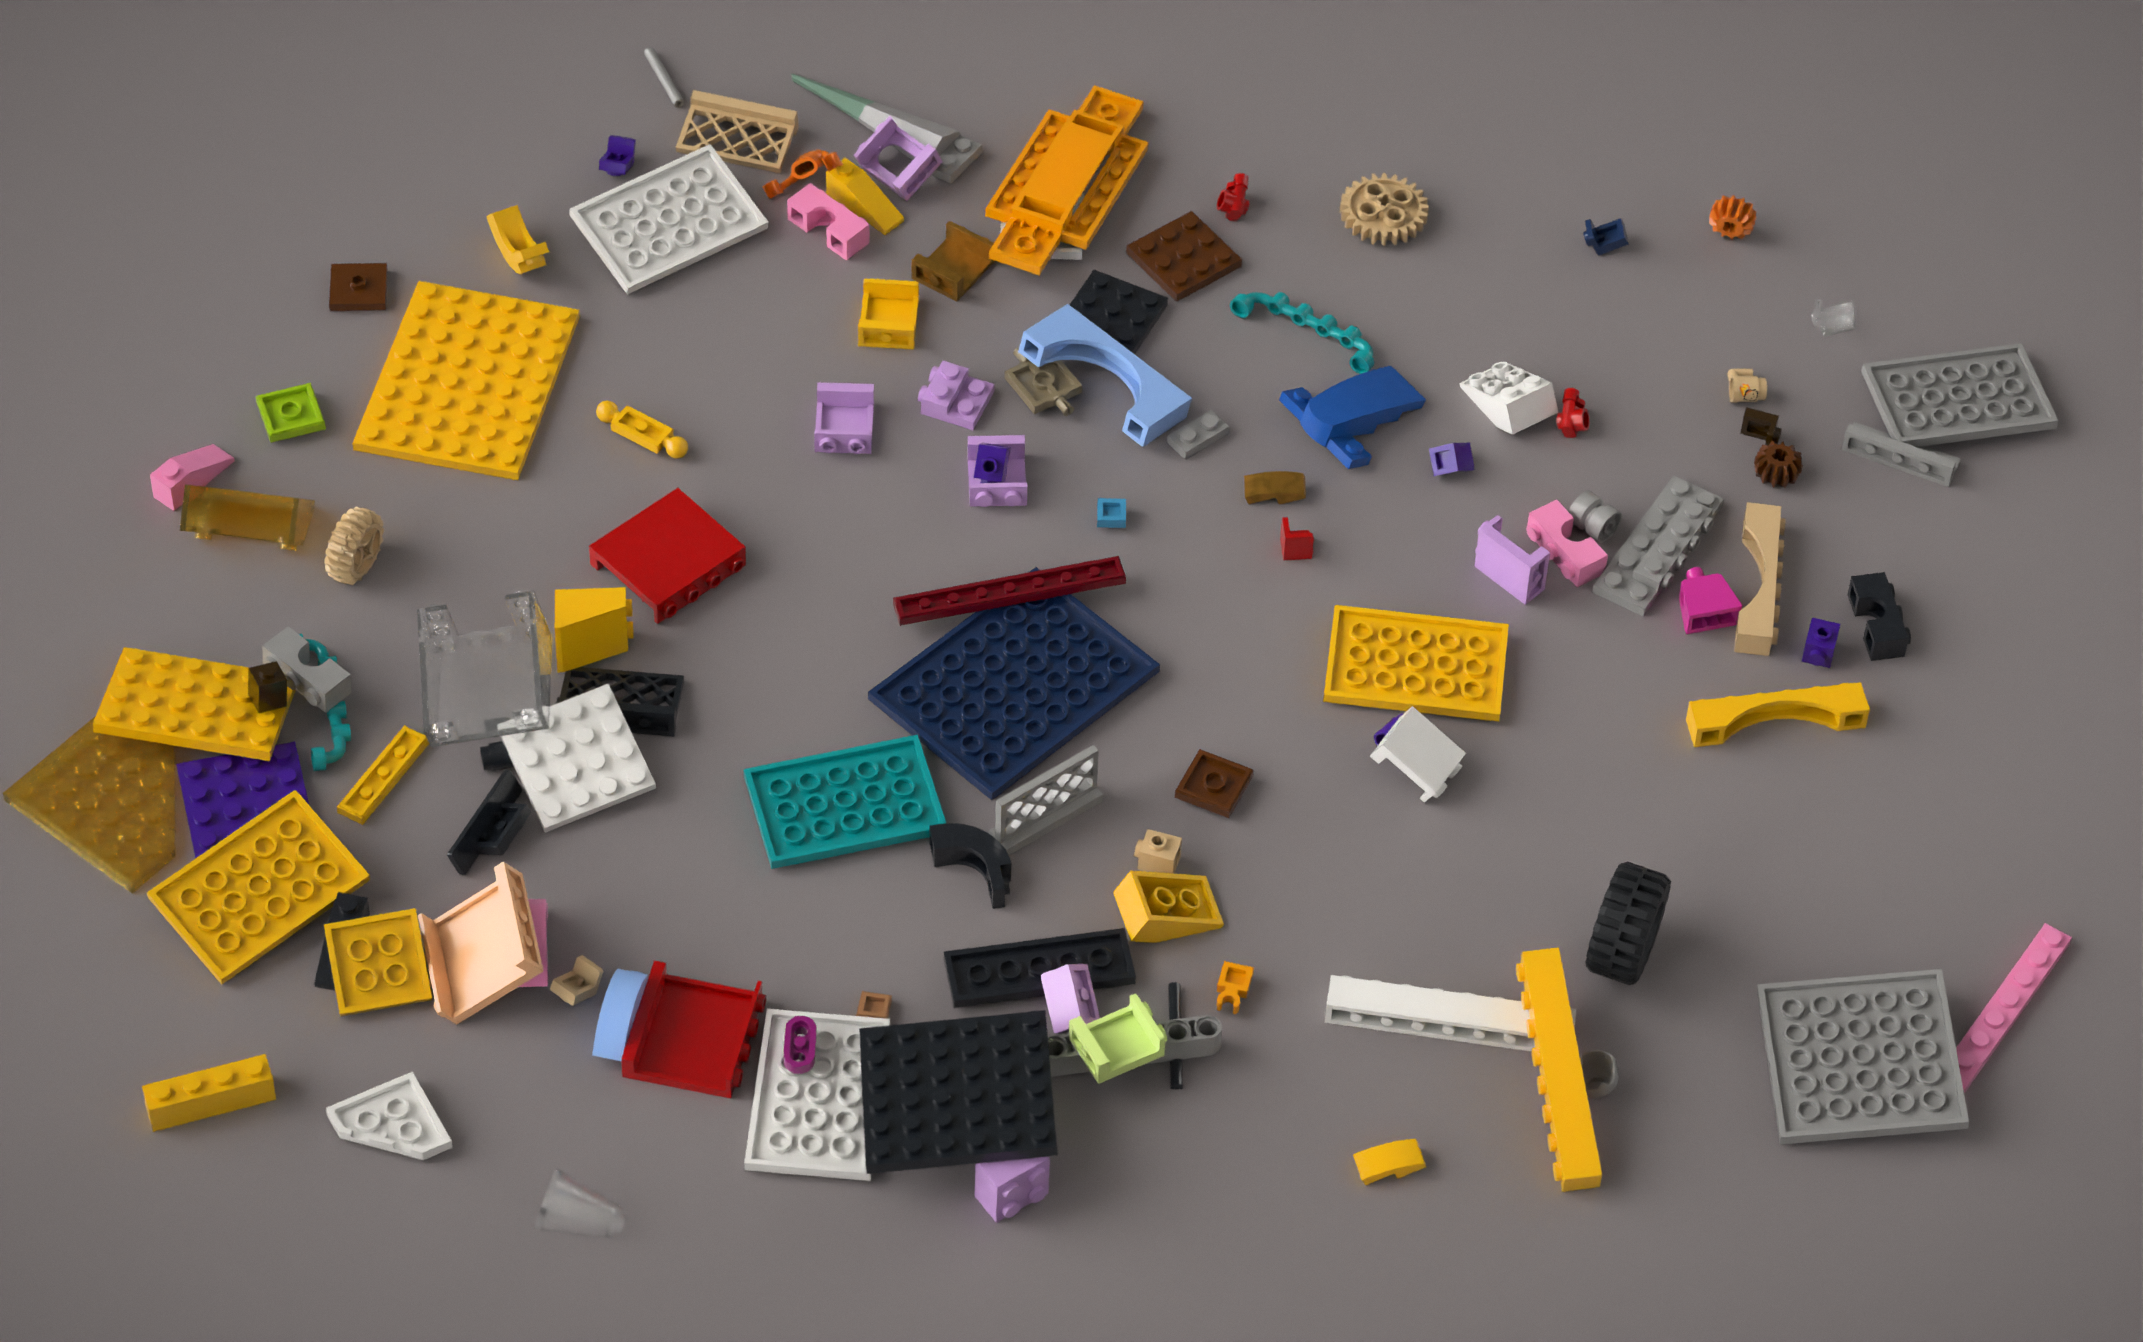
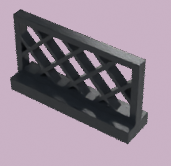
(642, 718)

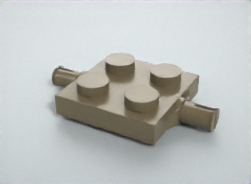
(1043, 385)

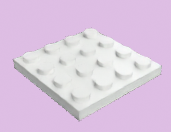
(580, 761)

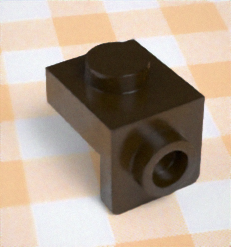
(1761, 425)

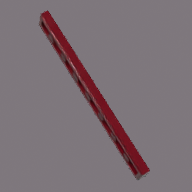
(1009, 590)

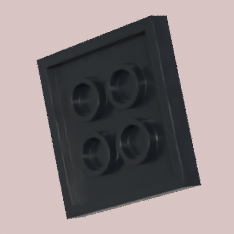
(1119, 308)

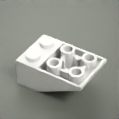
(1511, 396)

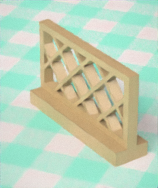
(743, 115)

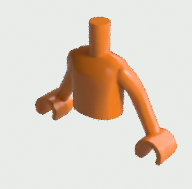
(802, 168)

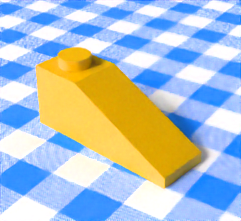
(860, 195)

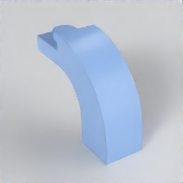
(618, 1013)

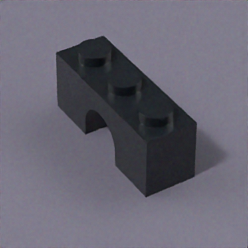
(1875, 597)

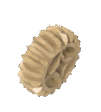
(354, 545)

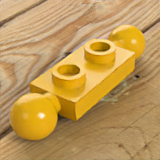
(642, 429)

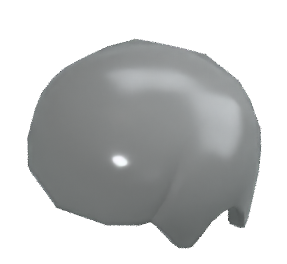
(1599, 1073)

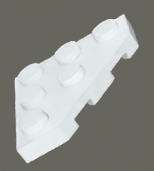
(392, 1119)

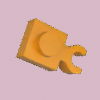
(1233, 984)

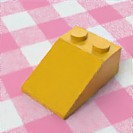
(1166, 906)

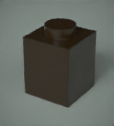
(267, 687)

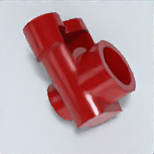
(1233, 200)
(1574, 414)

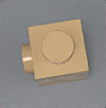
(1158, 852)

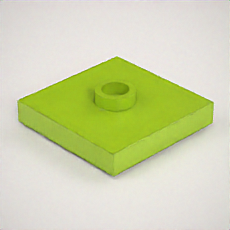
(290, 412)

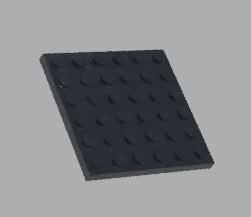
(957, 1092)

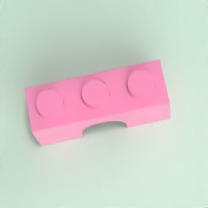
(814, 208)
(1578, 560)

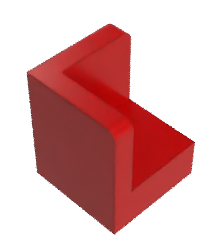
(1295, 544)

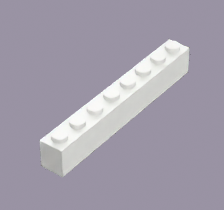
(1428, 1012)

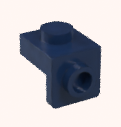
(1606, 237)

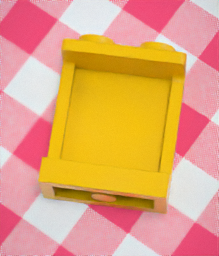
(888, 313)

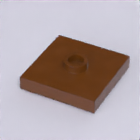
(358, 286)
(1214, 783)

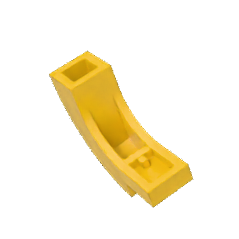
(515, 240)

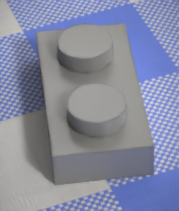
(1198, 434)

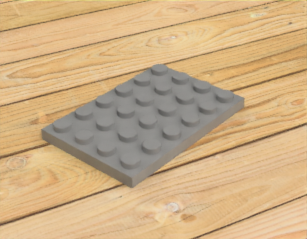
(1959, 396)

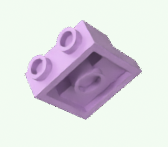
(955, 395)

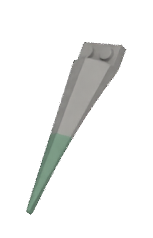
(952, 148)

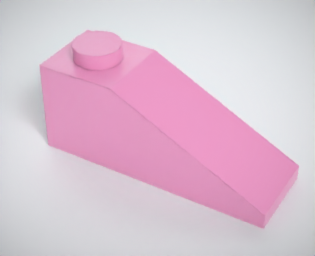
(190, 468)

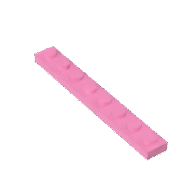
(2009, 1001)

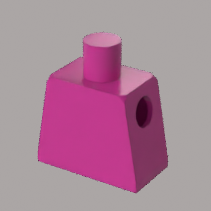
(1707, 602)

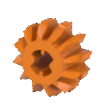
(1732, 217)

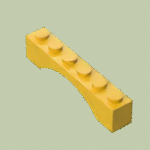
(1833, 706)

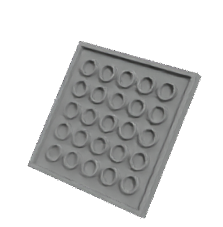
(1862, 1056)

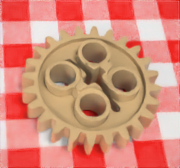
(1384, 209)

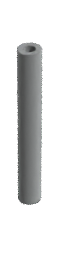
(664, 77)

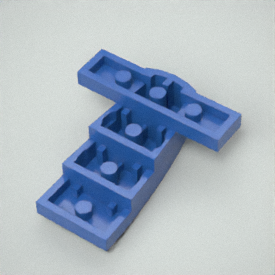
(1352, 410)

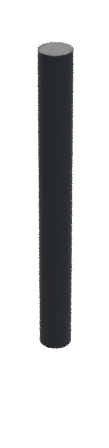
(1176, 1066)

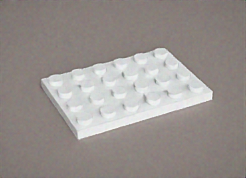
(668, 219)
(812, 1118)

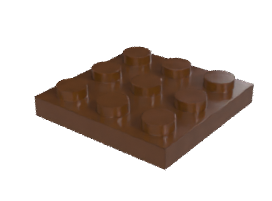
(1184, 256)

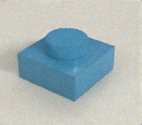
(1111, 513)

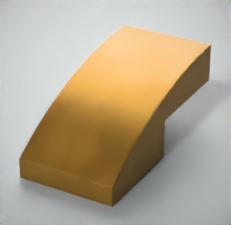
(1281, 485)

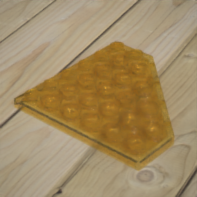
(106, 802)

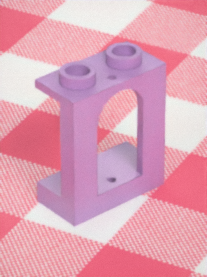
(914, 175)

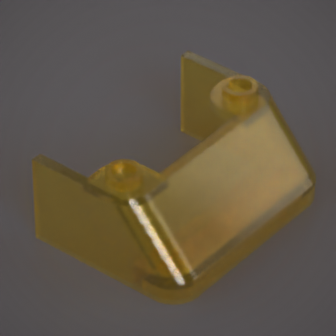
(246, 515)

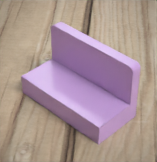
(1069, 995)

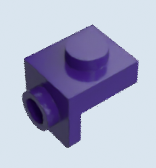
(619, 155)

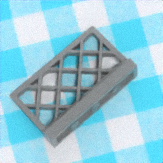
(1059, 806)

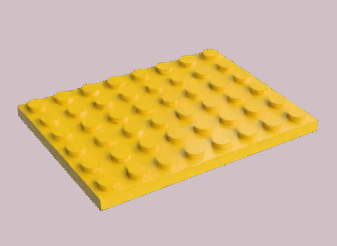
(467, 380)

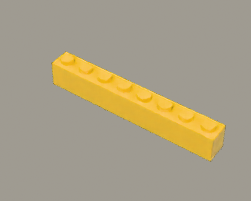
(1560, 1070)

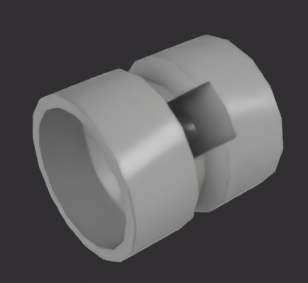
(1594, 517)

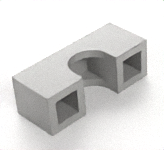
(321, 684)

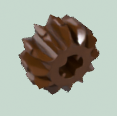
(1778, 464)

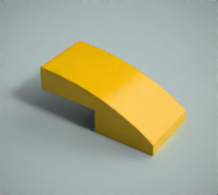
(1389, 1158)

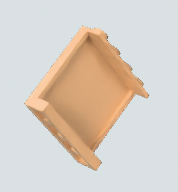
(481, 947)

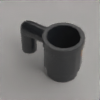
(495, 756)

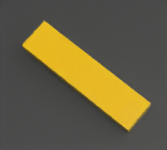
(383, 775)

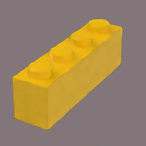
(209, 1092)

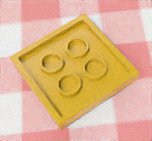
(377, 962)

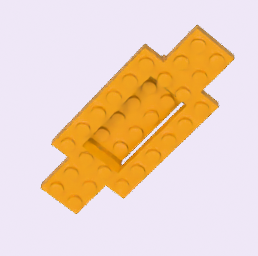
(1053, 173)

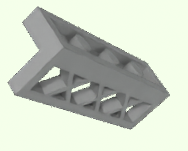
(1896, 454)

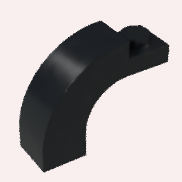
(973, 848)

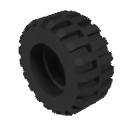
(1628, 923)

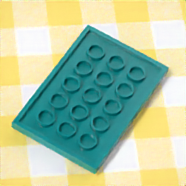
(844, 801)

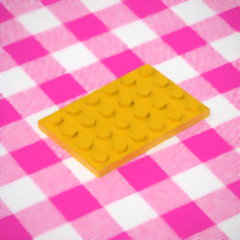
(1416, 662)
(187, 705)
(258, 886)

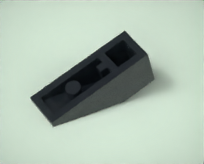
(344, 908)

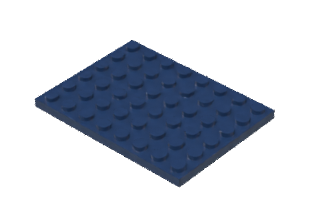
(1013, 687)

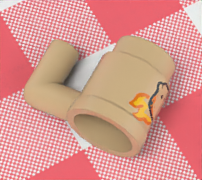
(1745, 386)

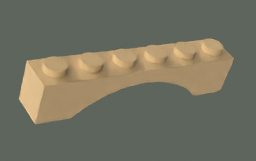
(1761, 537)

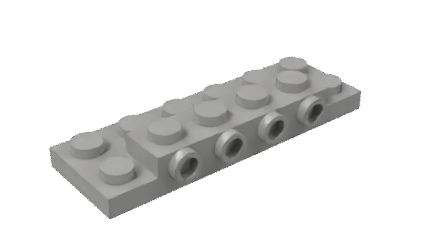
(1658, 546)

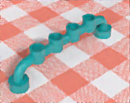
(1360, 362)
(339, 732)

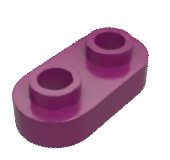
(798, 1046)

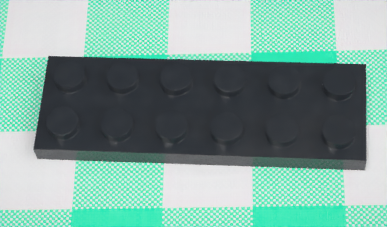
(1016, 968)

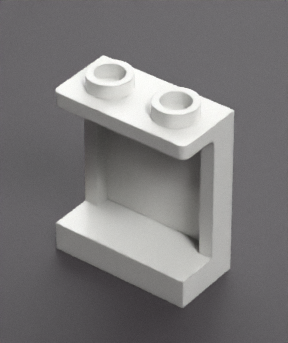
(1420, 752)

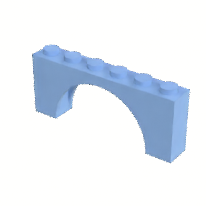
(1073, 337)

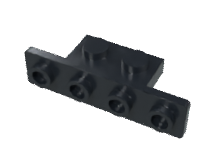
(492, 825)

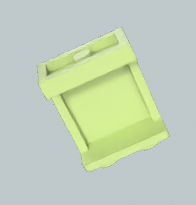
(1118, 1040)

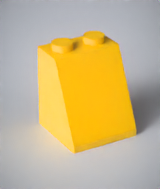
(591, 625)

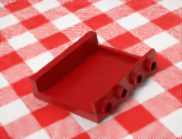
(669, 553)
(692, 1033)

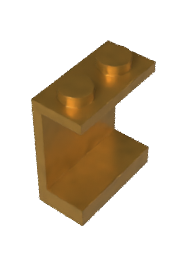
(955, 263)

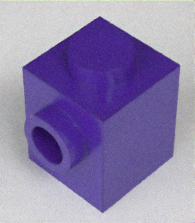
(991, 463)
(1821, 642)

